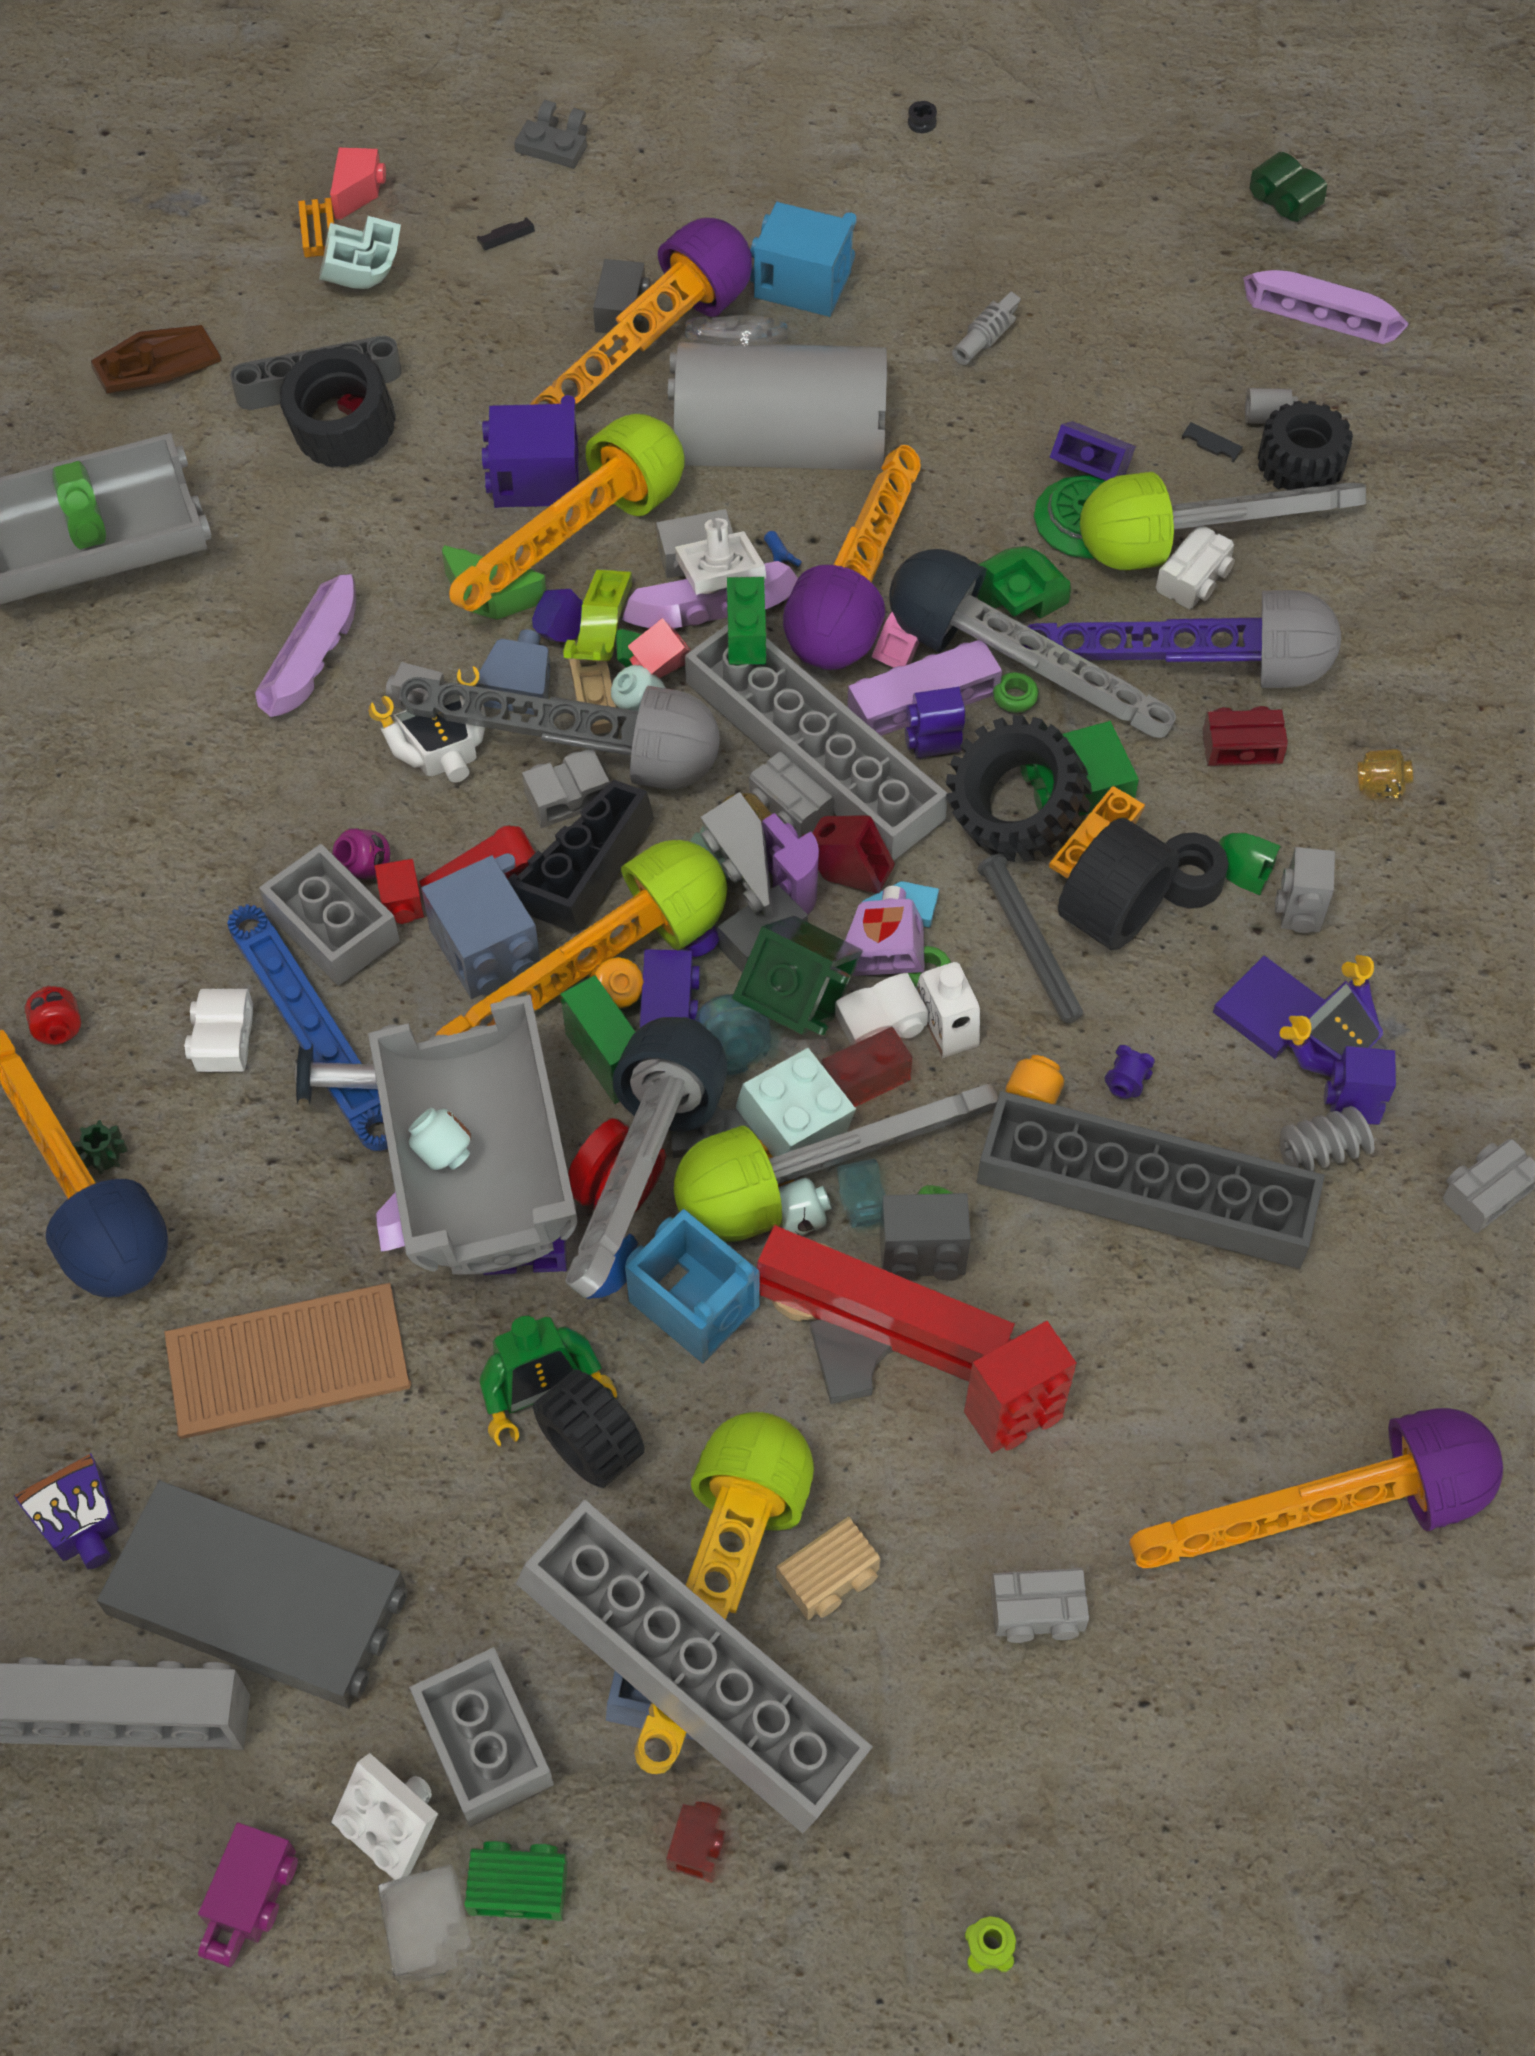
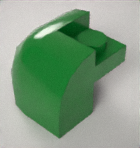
(1024, 580)

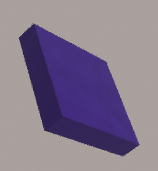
(1263, 1003)

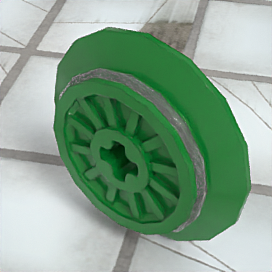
(1059, 513)

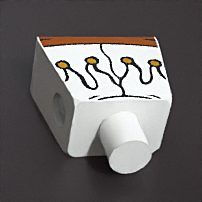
(950, 1000)

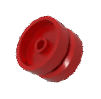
(596, 1159)

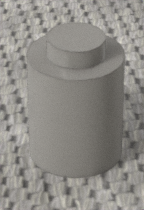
(1263, 401)

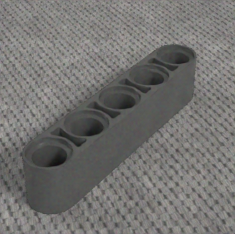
(259, 381)

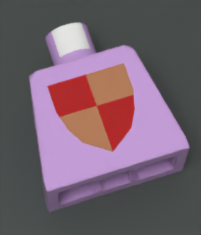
(888, 935)

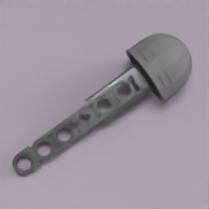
(668, 739)

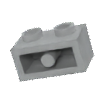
(1306, 890)

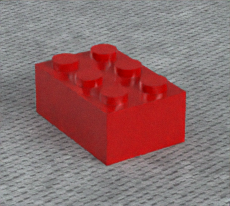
(1019, 1388)

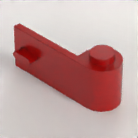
(504, 841)

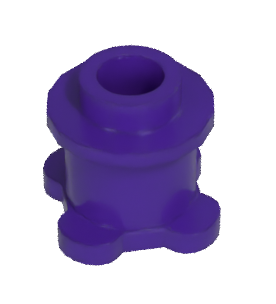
(1129, 1072)

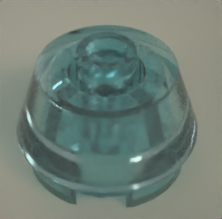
(738, 1028)

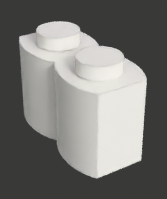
(884, 1005)
(220, 1030)

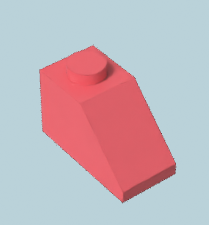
(356, 179)
(659, 649)

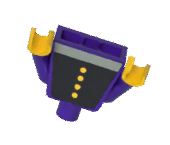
(1339, 1021)

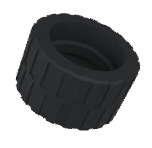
(325, 376)
(1118, 883)

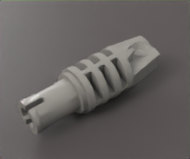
(987, 328)

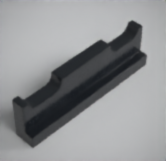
(506, 233)
(1212, 442)

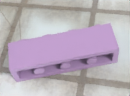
(885, 698)

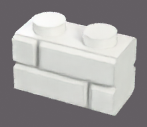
(1195, 567)

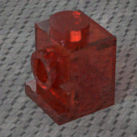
(696, 1840)

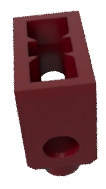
(852, 852)

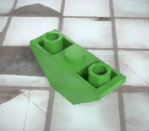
(517, 596)

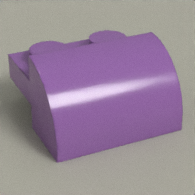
(792, 861)

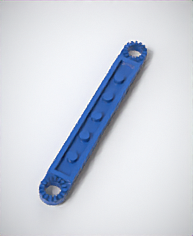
(305, 1016)

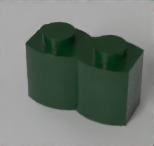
(1288, 186)

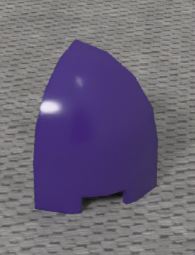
(558, 615)

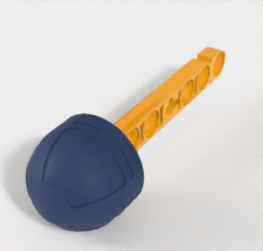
(106, 1231)

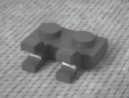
(552, 144)

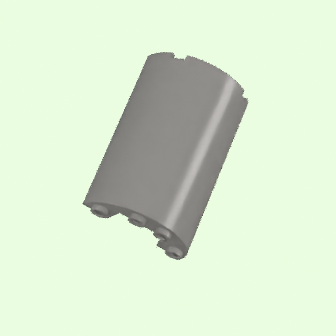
(780, 405)
(142, 509)
(515, 1184)

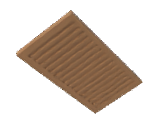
(286, 1360)

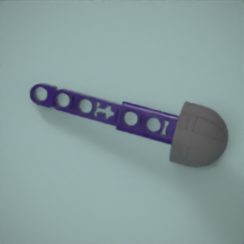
(1292, 639)

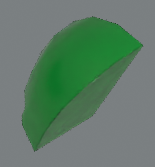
(1249, 860)

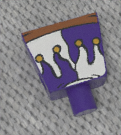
(73, 1511)

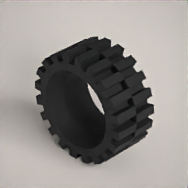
(994, 756)

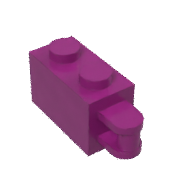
(245, 1891)

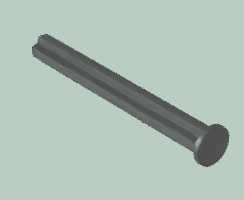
(1031, 937)

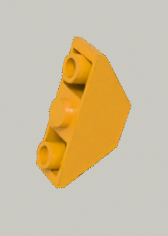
(1111, 807)

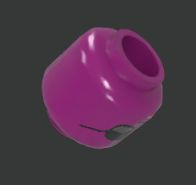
(361, 850)

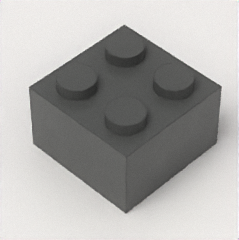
(925, 1235)

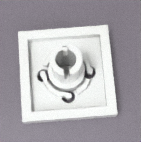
(718, 557)
(386, 1816)

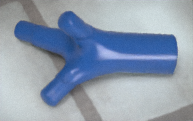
(778, 549)

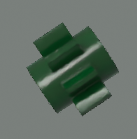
(100, 1146)

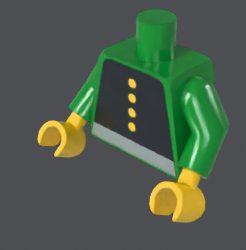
(529, 1364)

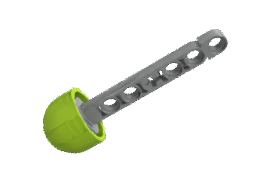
(1132, 520)
(735, 1185)

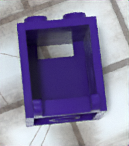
(530, 453)

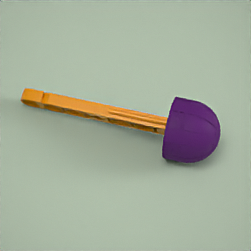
(702, 264)
(836, 607)
(1440, 1463)

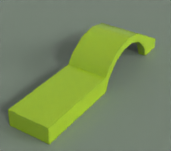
(600, 616)

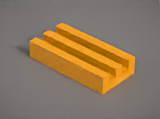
(314, 209)

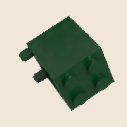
(797, 974)

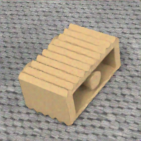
(829, 1569)

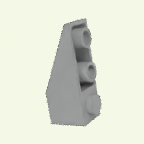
(741, 841)

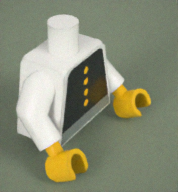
(431, 742)

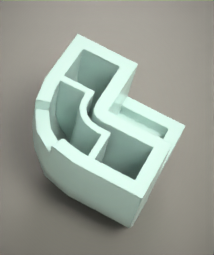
(357, 256)

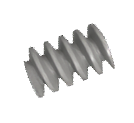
(1326, 1137)

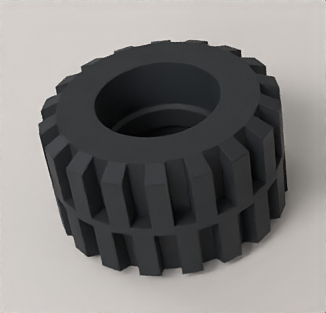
(1304, 446)
(588, 1428)

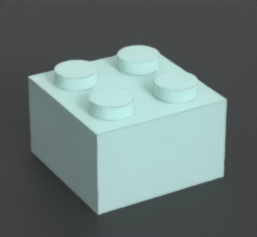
(794, 1104)

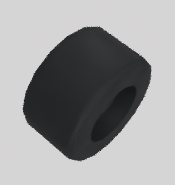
(1208, 856)

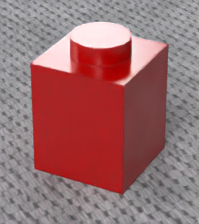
(400, 890)

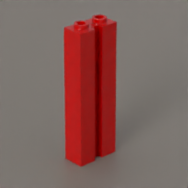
(878, 1304)

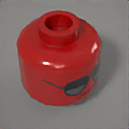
(52, 1013)

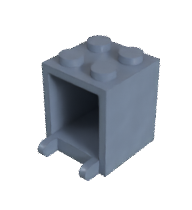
(482, 925)

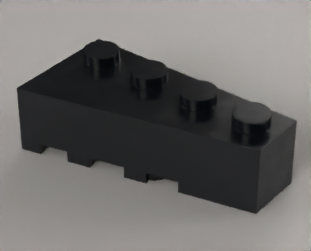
(584, 860)

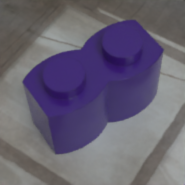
(935, 722)

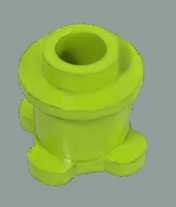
(983, 1957)

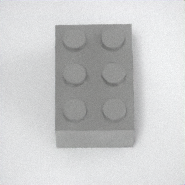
(329, 914)
(482, 1736)

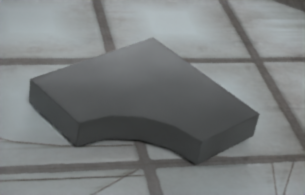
(846, 1360)

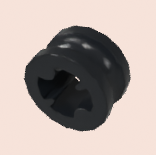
(922, 117)

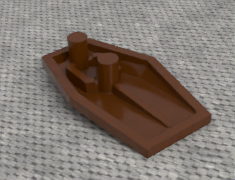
(154, 358)

